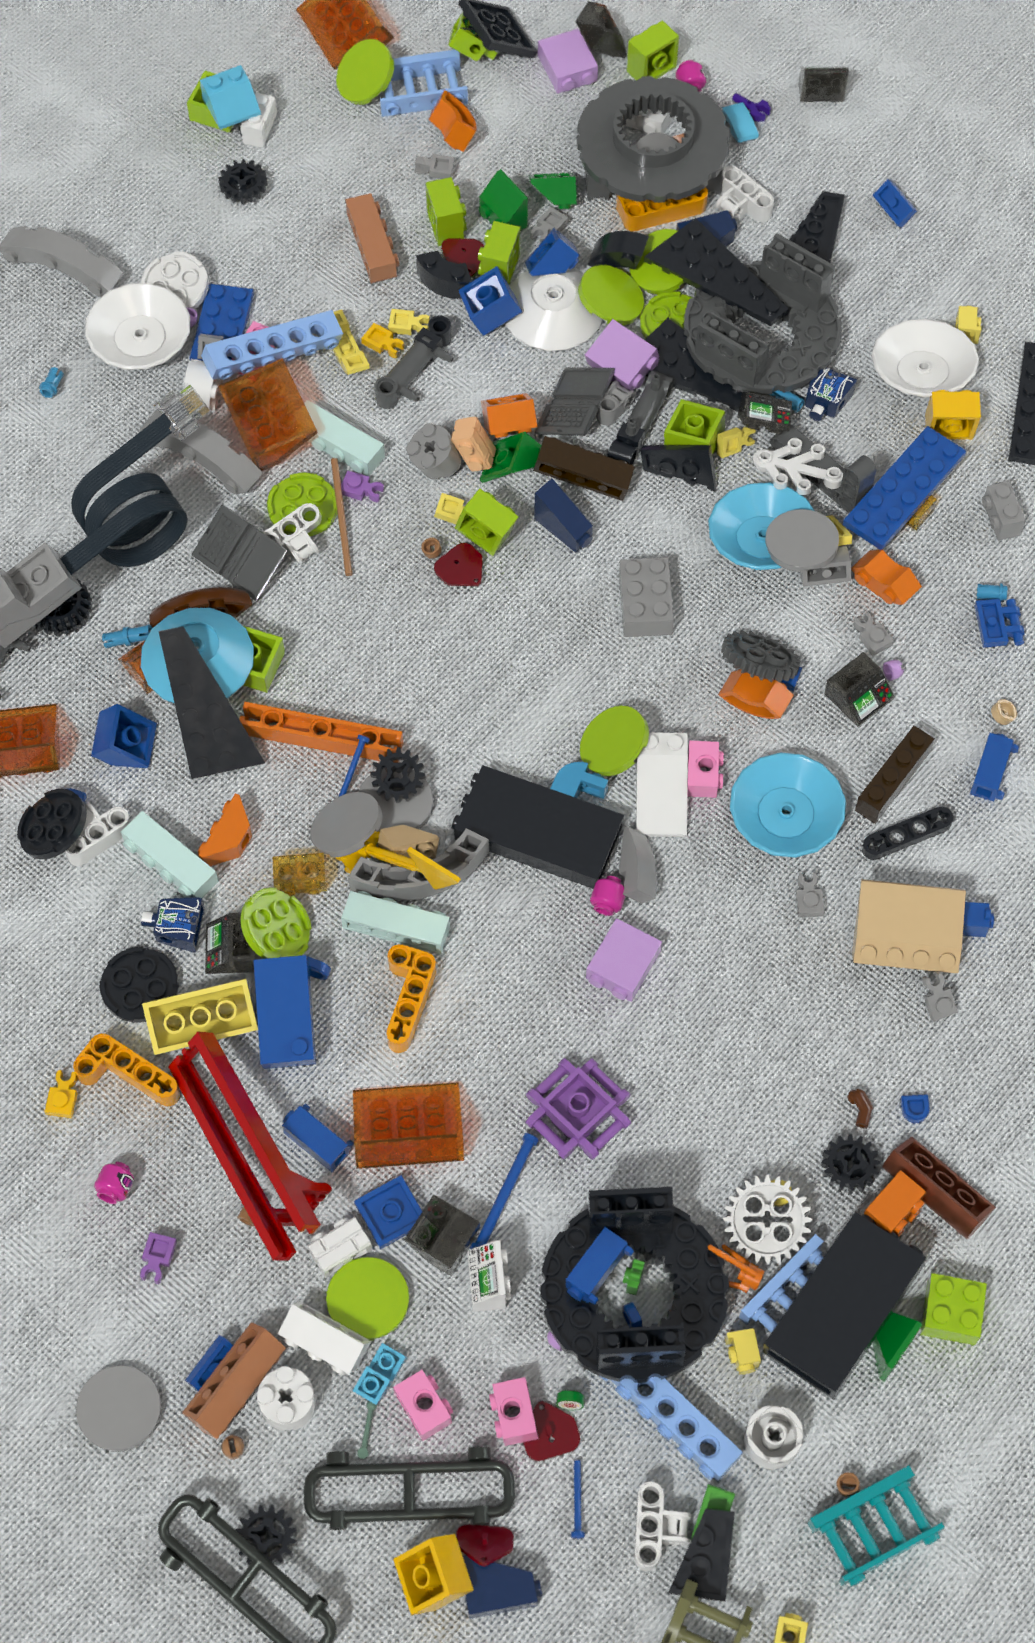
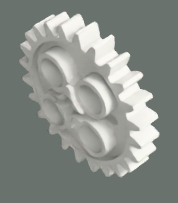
(767, 1245)

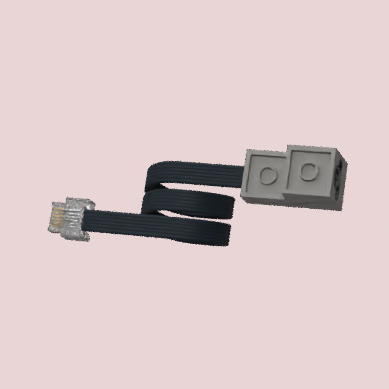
(46, 578)

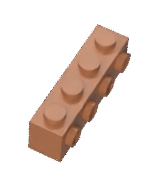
(371, 237)
(234, 1380)

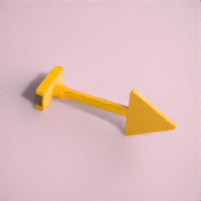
(433, 872)

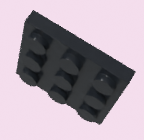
(498, 28)

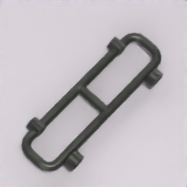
(338, 1465)
(177, 1554)

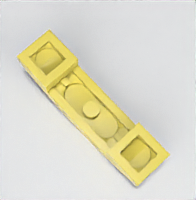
(347, 351)

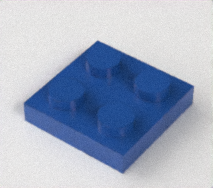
(389, 1211)

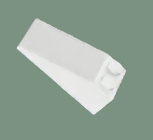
(662, 786)

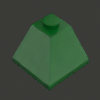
(556, 187)
(512, 456)
(893, 1342)

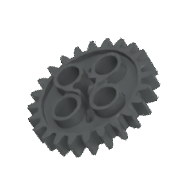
(760, 656)

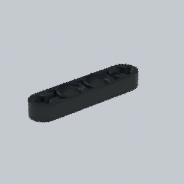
(909, 836)

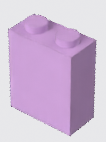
(567, 61)
(625, 353)
(623, 960)

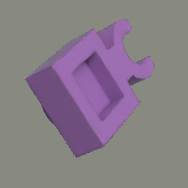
(358, 485)
(157, 1253)

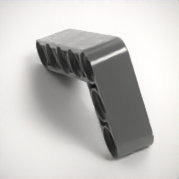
(856, 478)

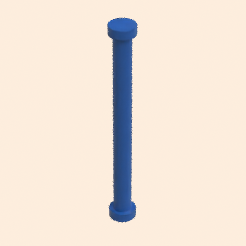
(507, 1187)

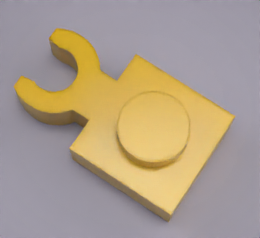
(381, 339)
(62, 1099)

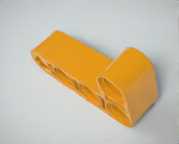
(647, 214)
(408, 1000)
(129, 1073)

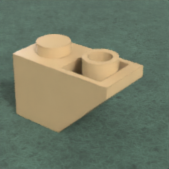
(401, 837)

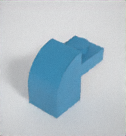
(575, 779)

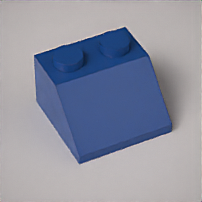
(552, 255)
(489, 301)
(123, 738)

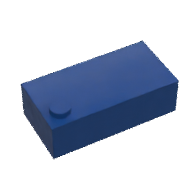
(284, 1012)

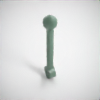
(363, 1452)

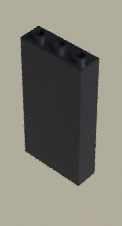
(540, 826)
(844, 1305)

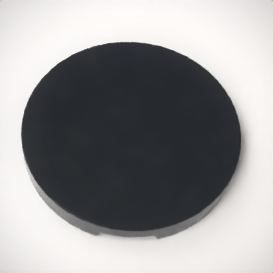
(52, 824)
(136, 978)

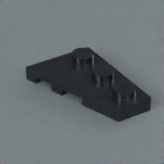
(685, 462)
(708, 1556)

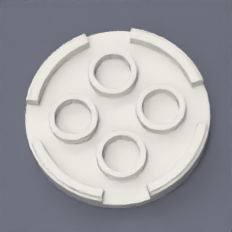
(181, 275)

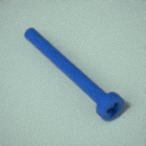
(362, 739)
(577, 1533)

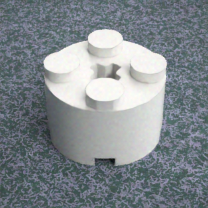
(202, 382)
(282, 1383)
(774, 1421)

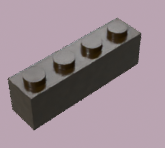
(583, 468)
(894, 774)

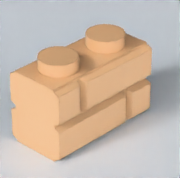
(473, 444)

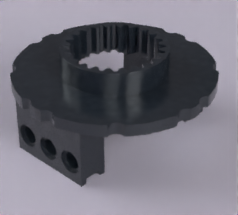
(659, 1232)

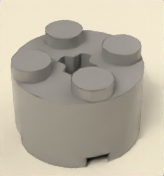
(434, 452)

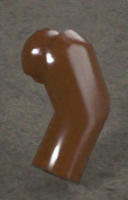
(864, 1106)

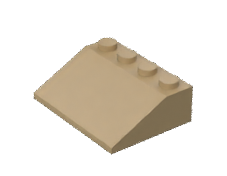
(909, 926)

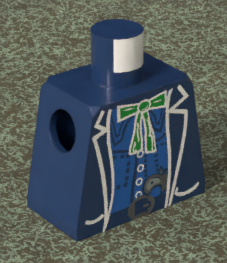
(829, 393)
(176, 922)

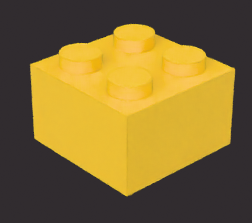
(954, 413)
(433, 1574)

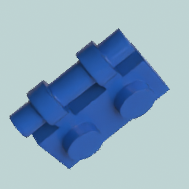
(992, 624)

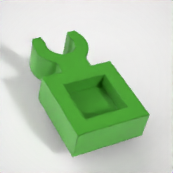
(633, 1276)

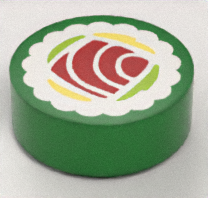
(570, 1400)

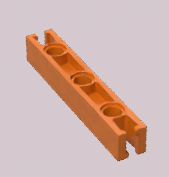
(301, 730)

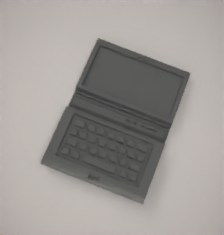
(575, 401)
(239, 552)

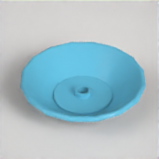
(742, 518)
(221, 644)
(793, 785)

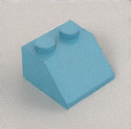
(230, 97)

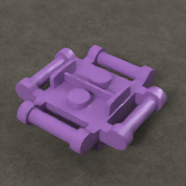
(578, 1108)

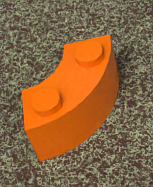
(453, 121)
(885, 577)
(756, 696)

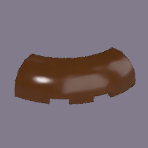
(224, 599)

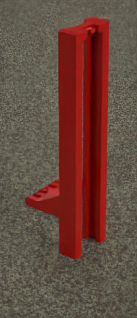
(295, 1191)

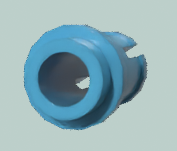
(49, 386)
(992, 591)

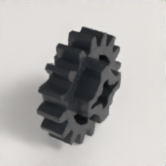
(243, 181)
(390, 782)
(864, 1169)
(280, 1540)

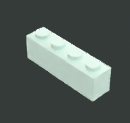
(345, 441)
(169, 857)
(395, 922)

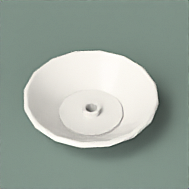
(133, 312)
(549, 321)
(925, 357)

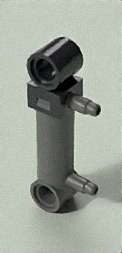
(427, 347)
(632, 433)

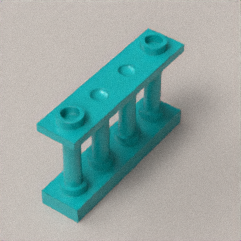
(851, 1511)

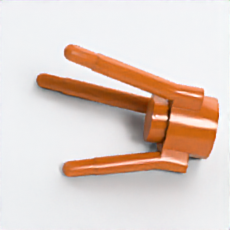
(749, 1274)

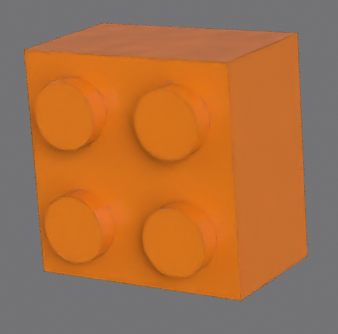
(509, 414)
(897, 1204)

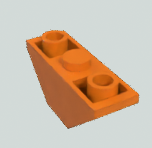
(228, 835)

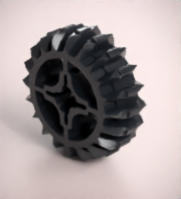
(68, 614)

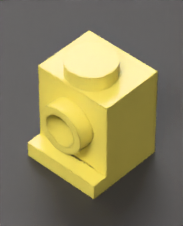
(969, 322)
(743, 1350)
(793, 1624)

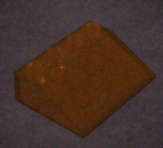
(342, 24)
(268, 413)
(29, 740)
(407, 1125)

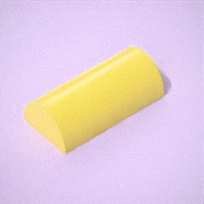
(217, 1009)

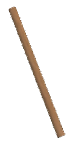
(341, 517)

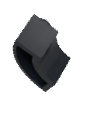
(619, 249)
(441, 275)

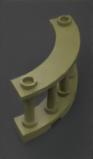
(689, 1603)

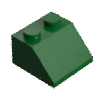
(504, 202)

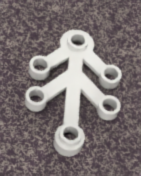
(769, 461)

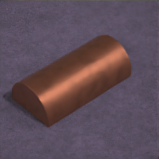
(945, 1190)

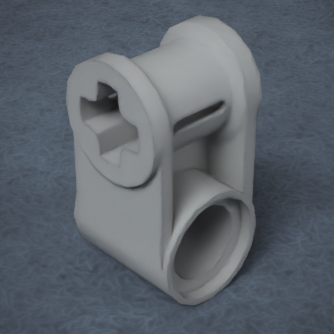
(614, 404)

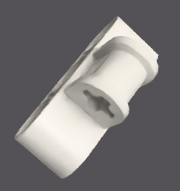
(744, 196)
(299, 542)
(96, 825)
(666, 1526)

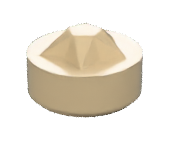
(1004, 712)

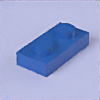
(894, 203)
(208, 1363)

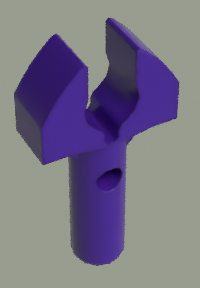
(754, 108)

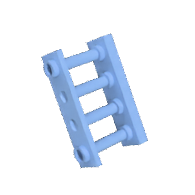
(419, 66)
(775, 1290)

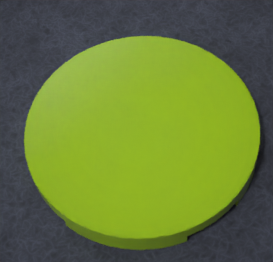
(364, 71)
(651, 277)
(611, 294)
(660, 308)
(297, 491)
(614, 740)
(275, 924)
(368, 1297)

